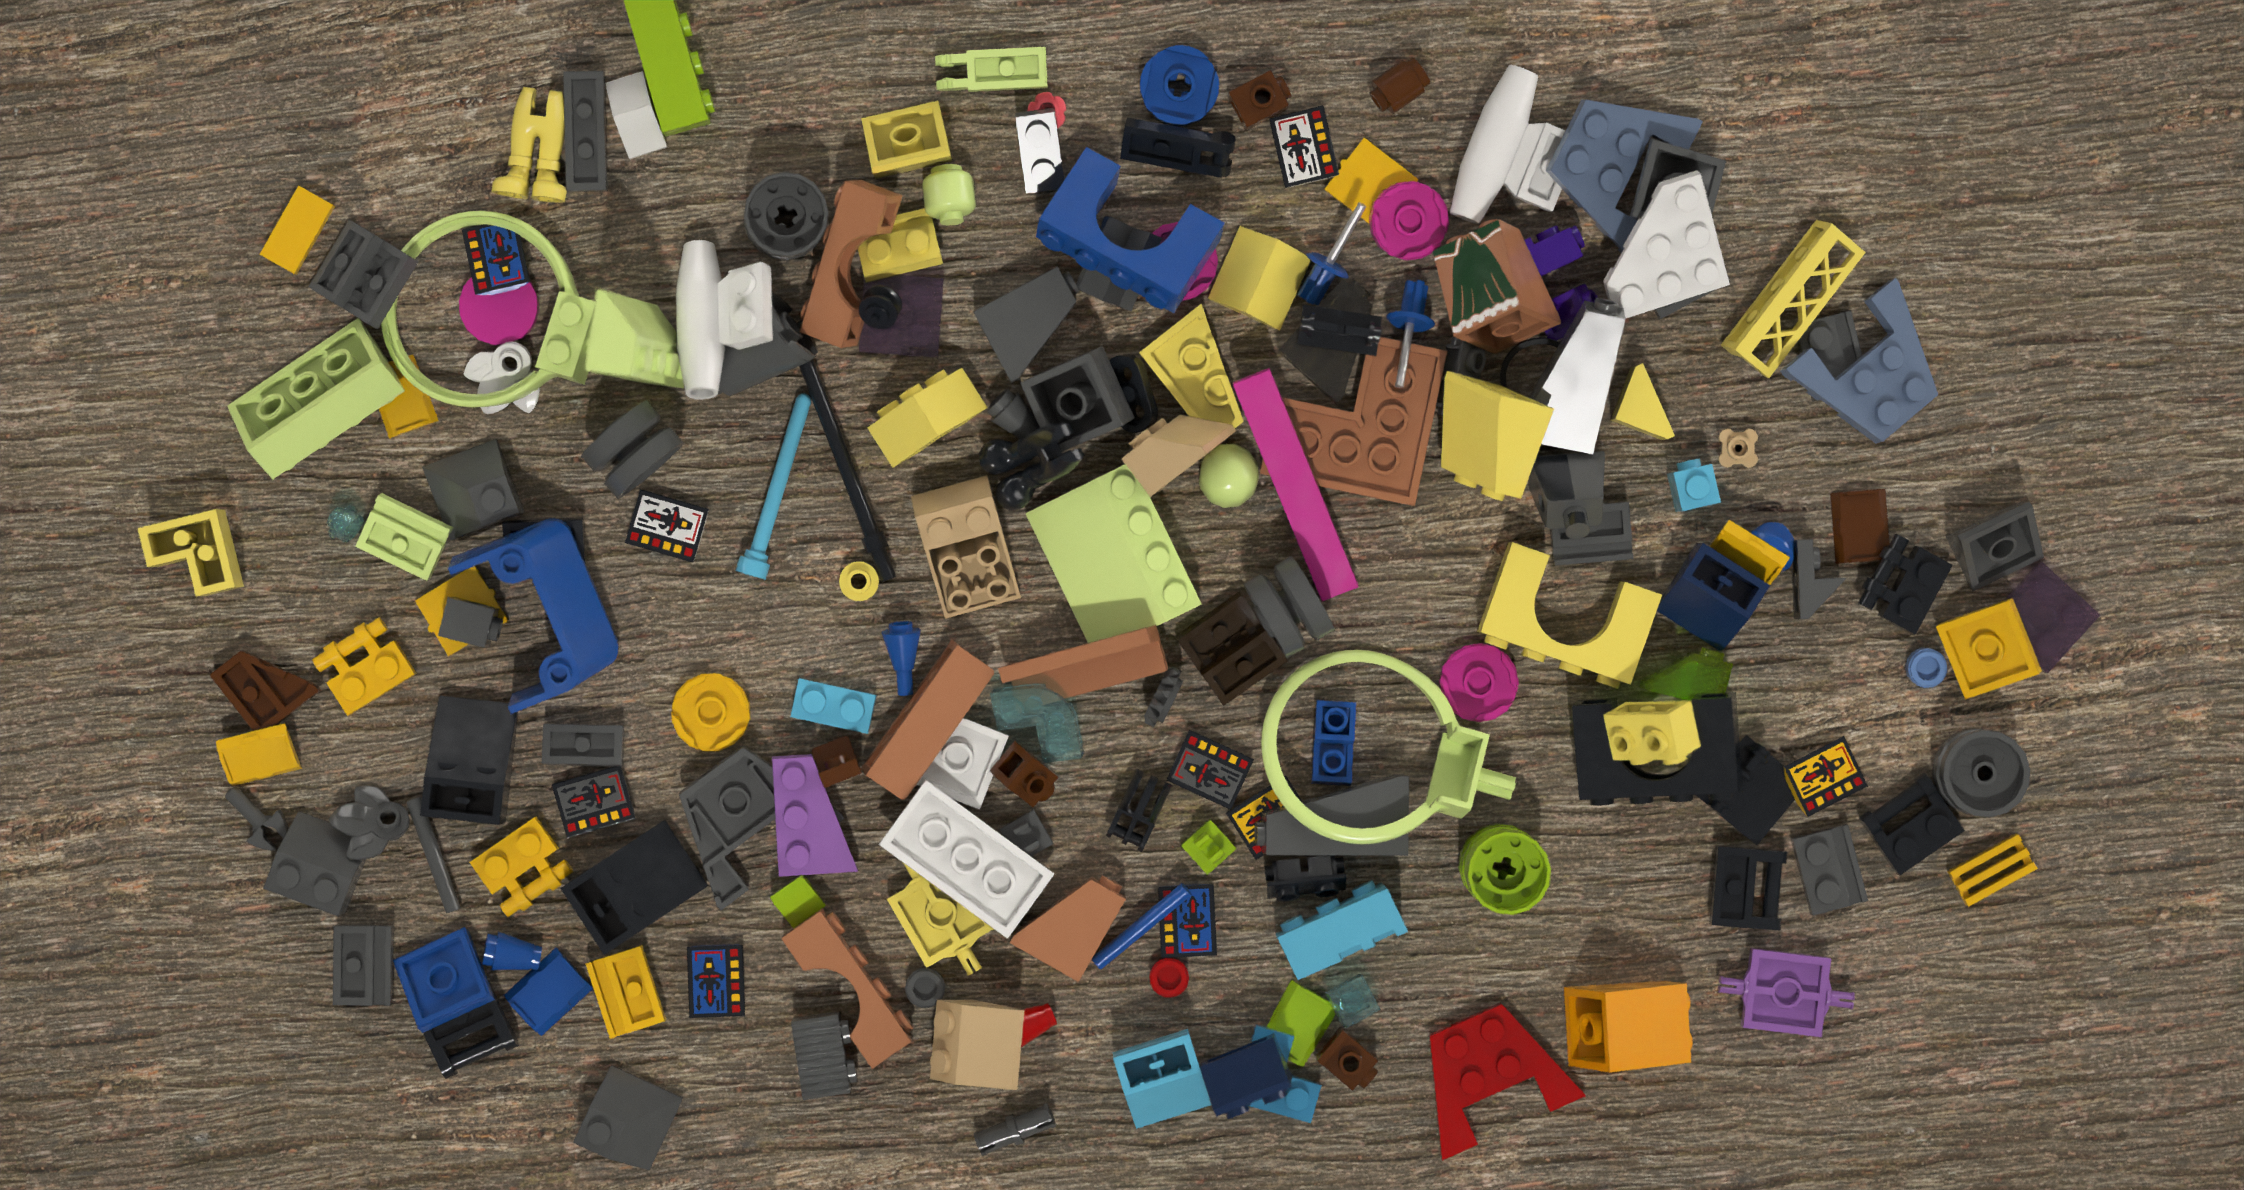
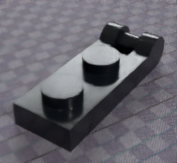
(1177, 147)

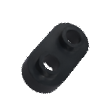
(1137, 391)

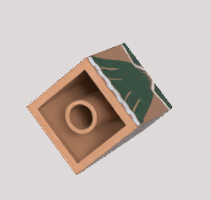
(1493, 288)

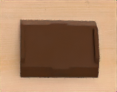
(1859, 525)

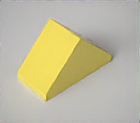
(1640, 406)

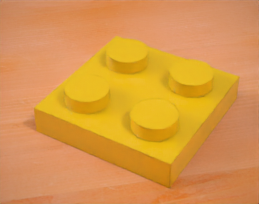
(1988, 648)

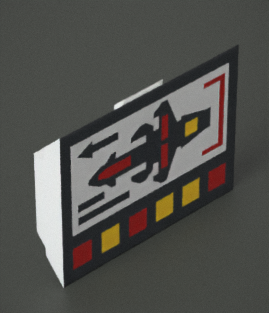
(1304, 146)
(667, 526)

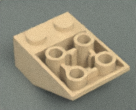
(965, 546)

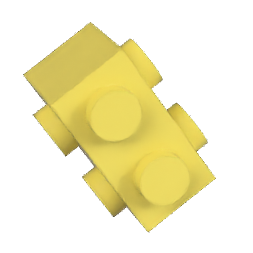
(1652, 731)

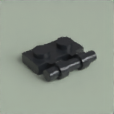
(1913, 589)

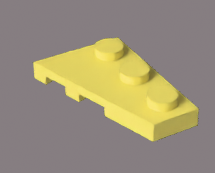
(1192, 370)

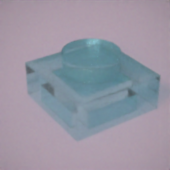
(1352, 1001)

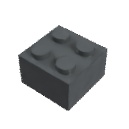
(1080, 394)

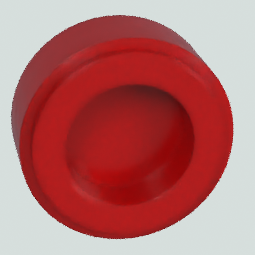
(1169, 977)

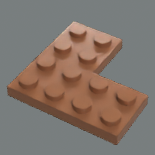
(1386, 437)

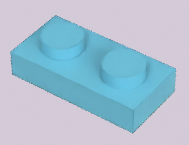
(833, 705)

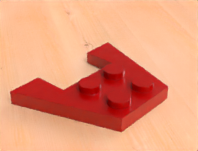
(1482, 1059)

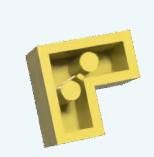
(925, 415)
(202, 541)

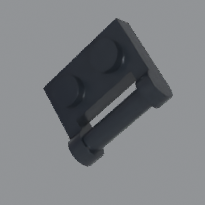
(1917, 835)
(1735, 887)
(464, 1025)

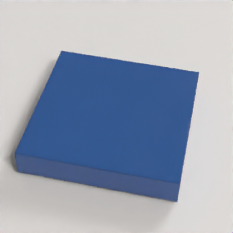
(443, 980)

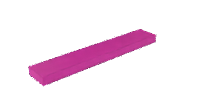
(1295, 484)

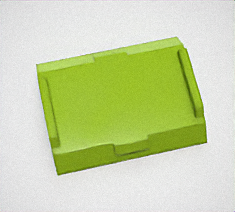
(1305, 1017)

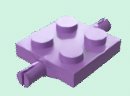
(1786, 992)

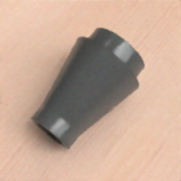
(1012, 414)

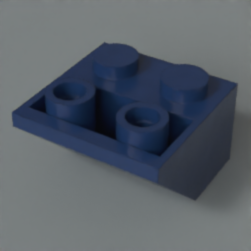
(1711, 596)
(1246, 1076)

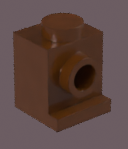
(1032, 778)
(1337, 1049)

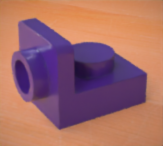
(1567, 308)

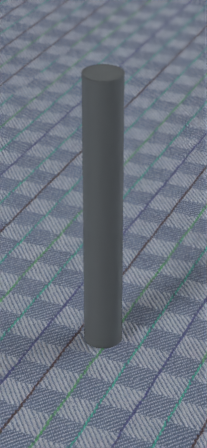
(434, 857)

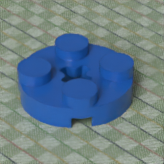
(1198, 73)

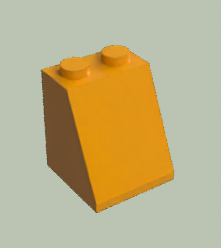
(1628, 1025)

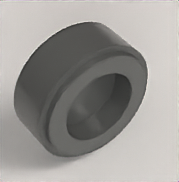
(925, 987)

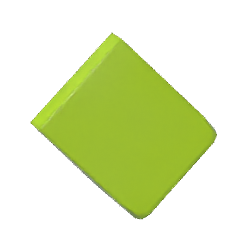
(797, 901)

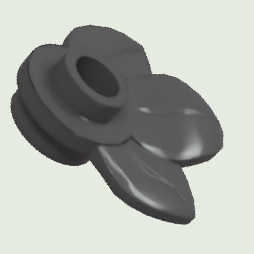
(364, 822)

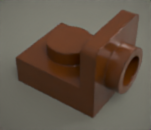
(836, 761)

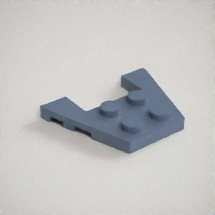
(1603, 152)
(1884, 383)

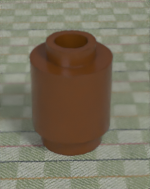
(1399, 85)

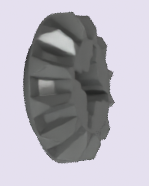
(1164, 697)

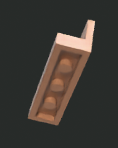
(1092, 664)
(927, 720)

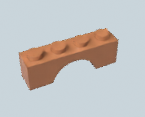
(833, 305)
(820, 945)

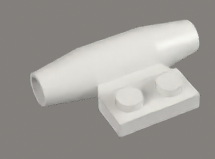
(1507, 151)
(717, 314)

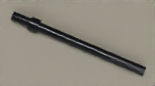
(874, 540)

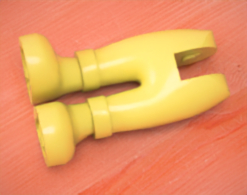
(523, 134)

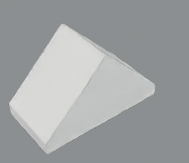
(635, 115)

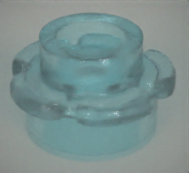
(344, 523)

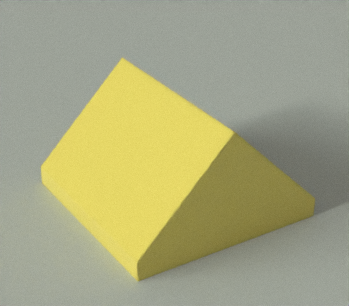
(906, 139)
(1260, 277)

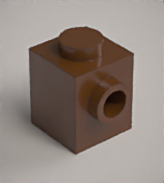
(1259, 99)

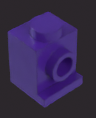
(1555, 248)

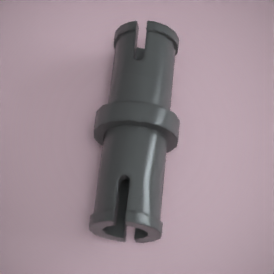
(1014, 1129)

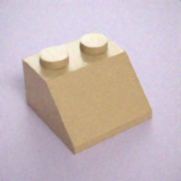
(1171, 448)
(976, 1044)

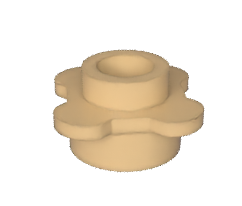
(1728, 442)

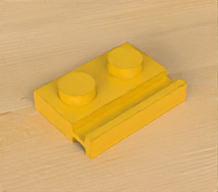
(625, 991)

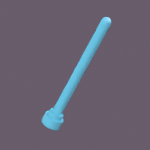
(754, 560)

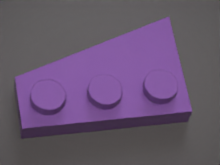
(806, 823)

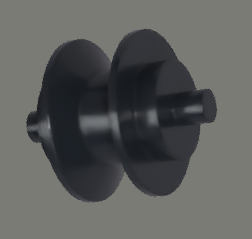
(880, 307)

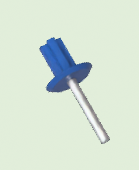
(1326, 267)
(1410, 319)

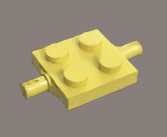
(937, 923)

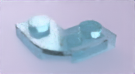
(1048, 711)

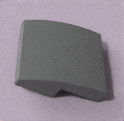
(363, 274)

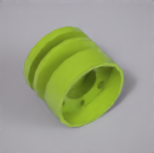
(1515, 888)

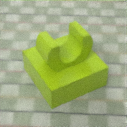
(1208, 846)

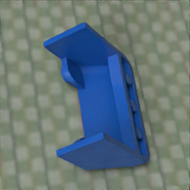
(568, 595)

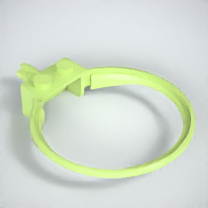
(566, 338)
(1455, 772)

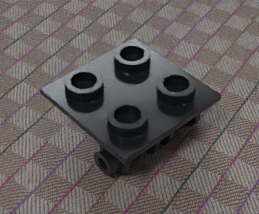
(1761, 798)

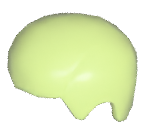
(1228, 475)

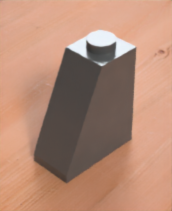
(1026, 319)

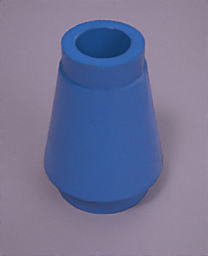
(510, 953)

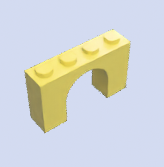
(1610, 653)

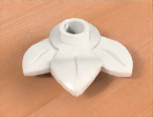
(494, 375)

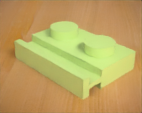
(404, 536)

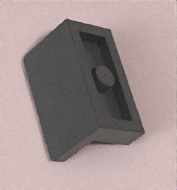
(1101, 286)

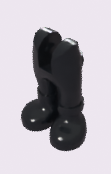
(1002, 456)

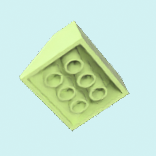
(1113, 556)

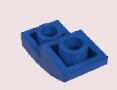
(1333, 743)

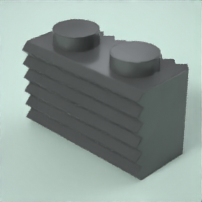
(823, 1055)

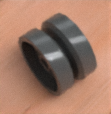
(627, 443)
(1291, 605)
(2003, 765)

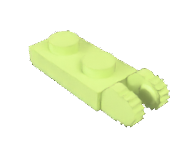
(996, 69)

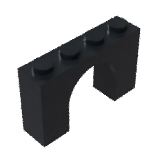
(1711, 770)

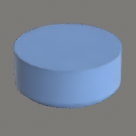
(1926, 667)

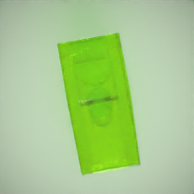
(1691, 676)

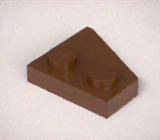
(261, 689)

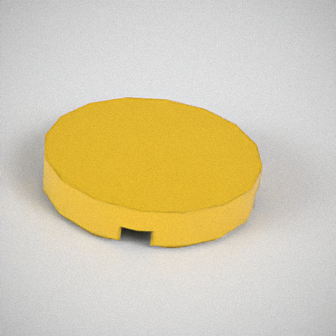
(710, 712)

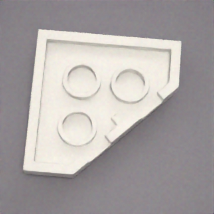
(1669, 250)

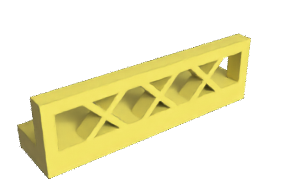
(1781, 290)

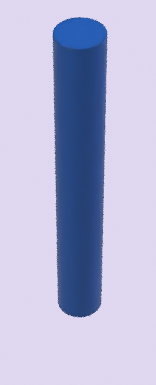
(1141, 926)

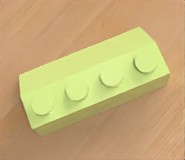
(632, 341)
(315, 399)

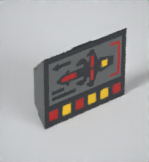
(1210, 769)
(593, 801)

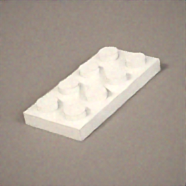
(966, 859)

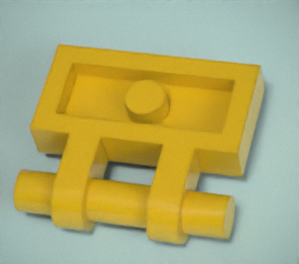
(370, 677)
(513, 857)

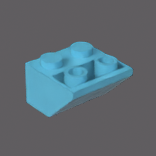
(1161, 1078)

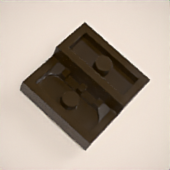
(1231, 648)

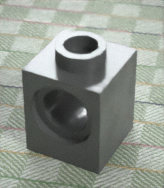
(470, 622)

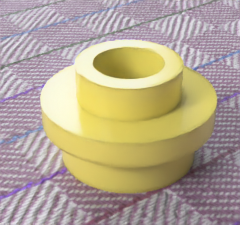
(870, 574)

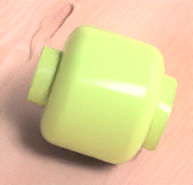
(948, 194)

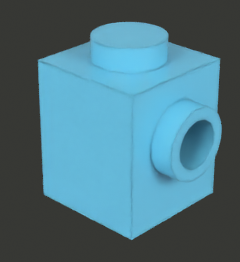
(1693, 485)

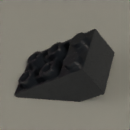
(470, 761)
(634, 887)

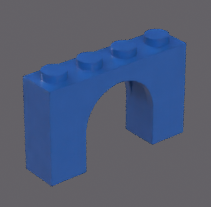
(1158, 273)

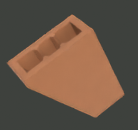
(1072, 927)

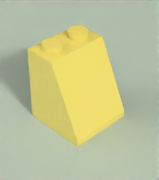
(1490, 435)

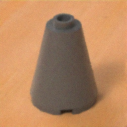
(767, 360)

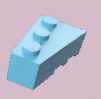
(1340, 929)

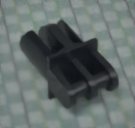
(1128, 834)

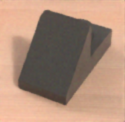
(1808, 591)

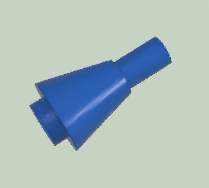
(902, 646)

